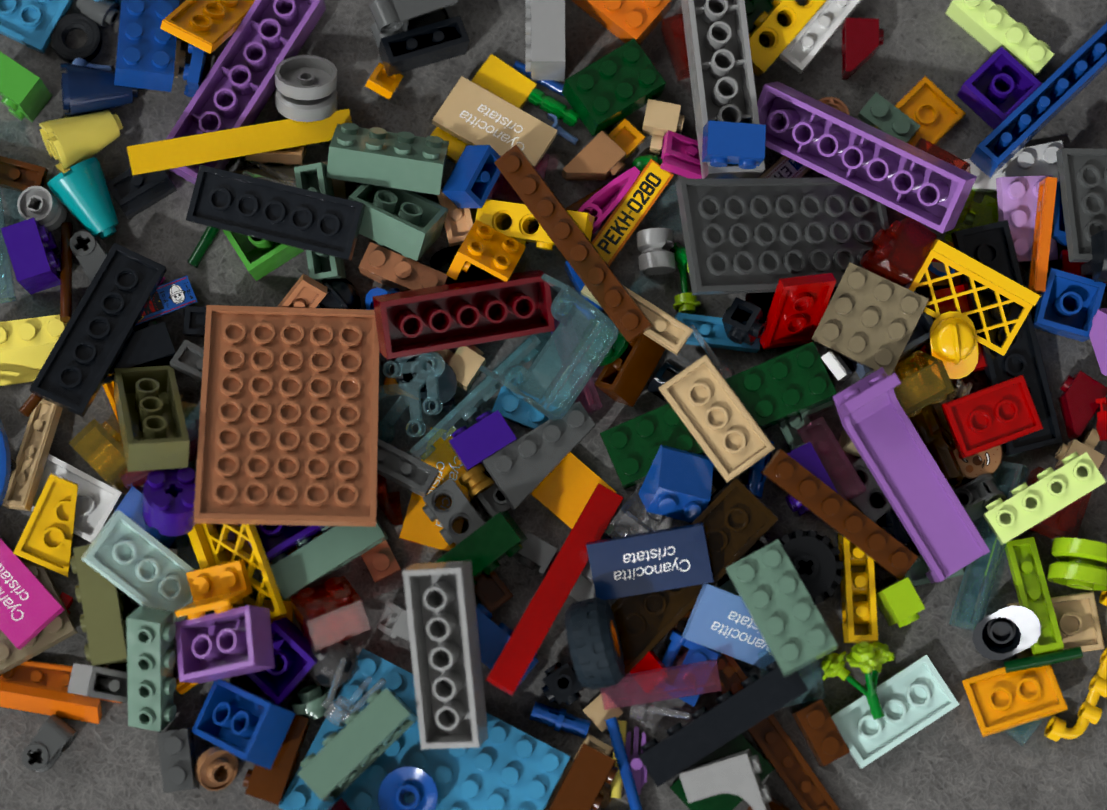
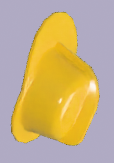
(955, 343)

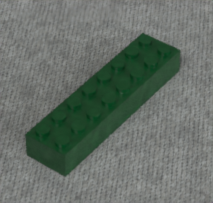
(768, 391)

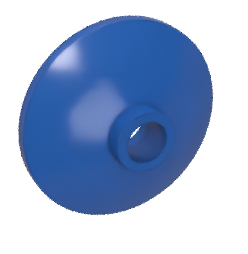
(405, 780)

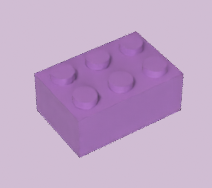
(224, 644)

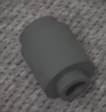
(102, 12)

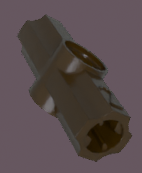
(938, 443)

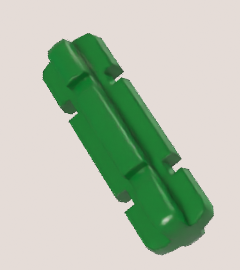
(553, 106)

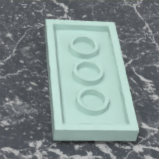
(140, 565)
(909, 703)

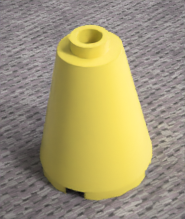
(79, 137)

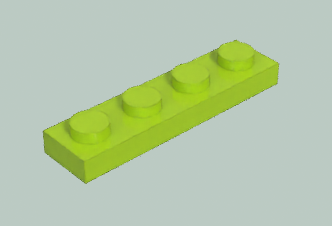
(1034, 592)

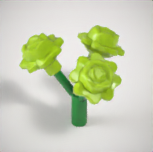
(867, 657)

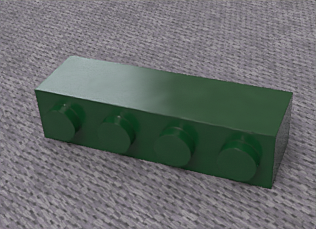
(488, 545)

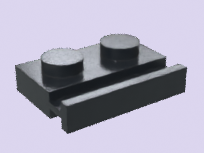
(140, 191)

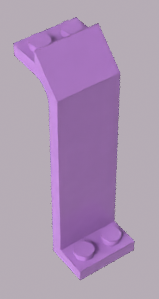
(908, 475)

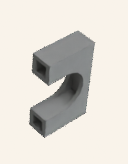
(729, 774)

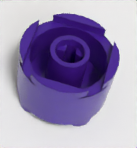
(170, 500)

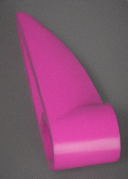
(608, 197)

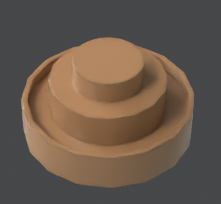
(216, 769)

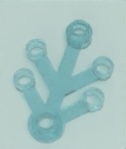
(410, 394)

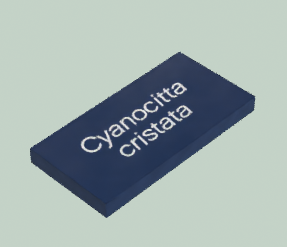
(650, 562)

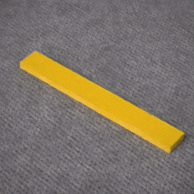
(232, 143)

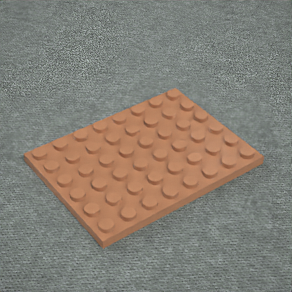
(288, 417)

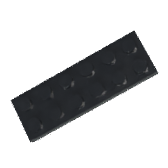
(275, 212)
(98, 330)

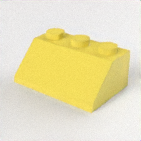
(26, 347)

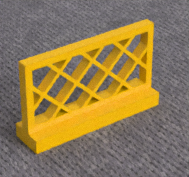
(984, 275)
(210, 551)

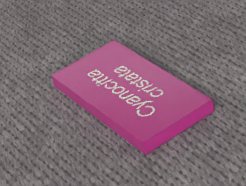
(24, 600)

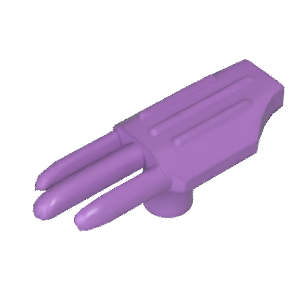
(637, 767)

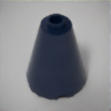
(91, 90)

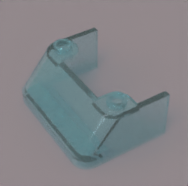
(566, 358)

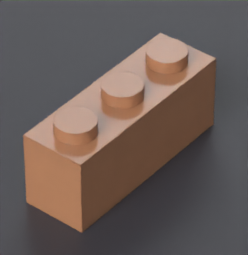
(398, 271)

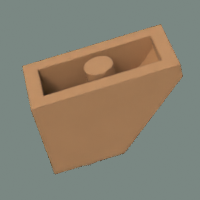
(596, 160)

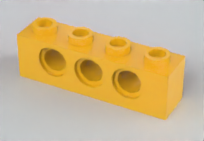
(779, 36)
(496, 211)
(857, 594)

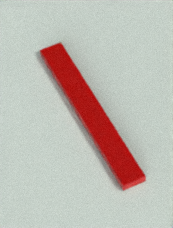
(553, 590)

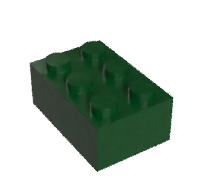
(613, 87)

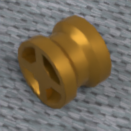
(476, 480)

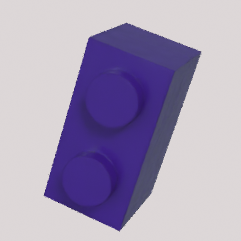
(482, 439)

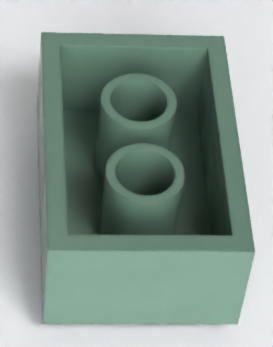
(399, 219)

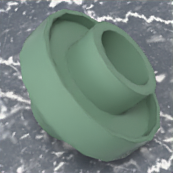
(310, 701)

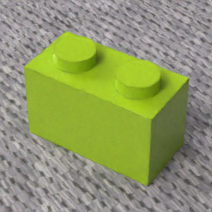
(900, 603)

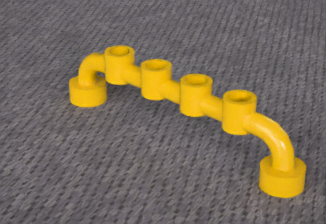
(1088, 710)

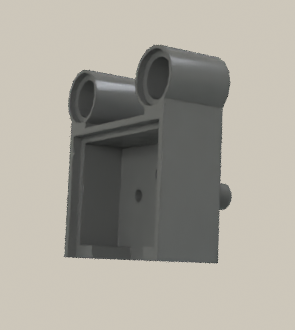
(404, 15)

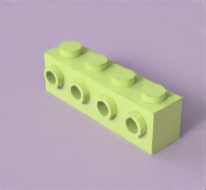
(995, 28)
(1044, 497)

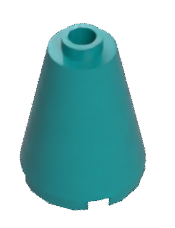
(87, 197)

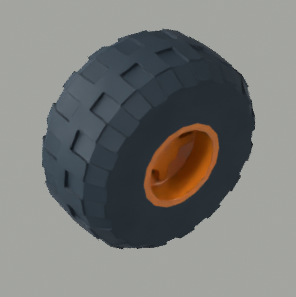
(594, 643)

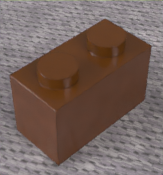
(820, 733)

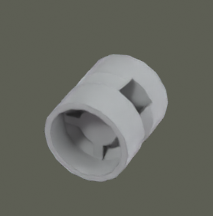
(43, 206)
(655, 249)

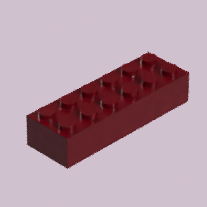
(463, 314)

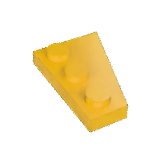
(51, 526)

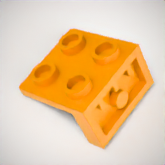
(487, 250)
(216, 589)

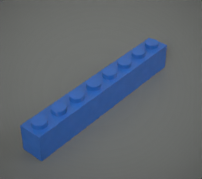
(1042, 105)

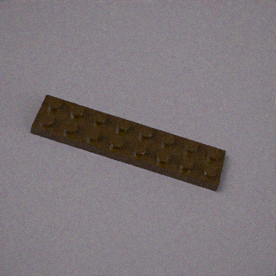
(731, 530)

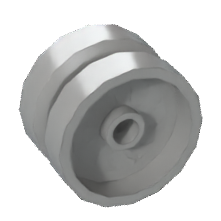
(306, 88)

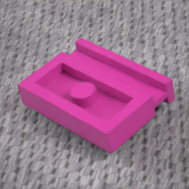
(681, 155)

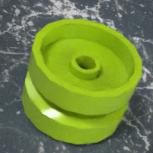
(1080, 564)

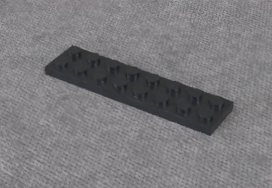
(995, 248)

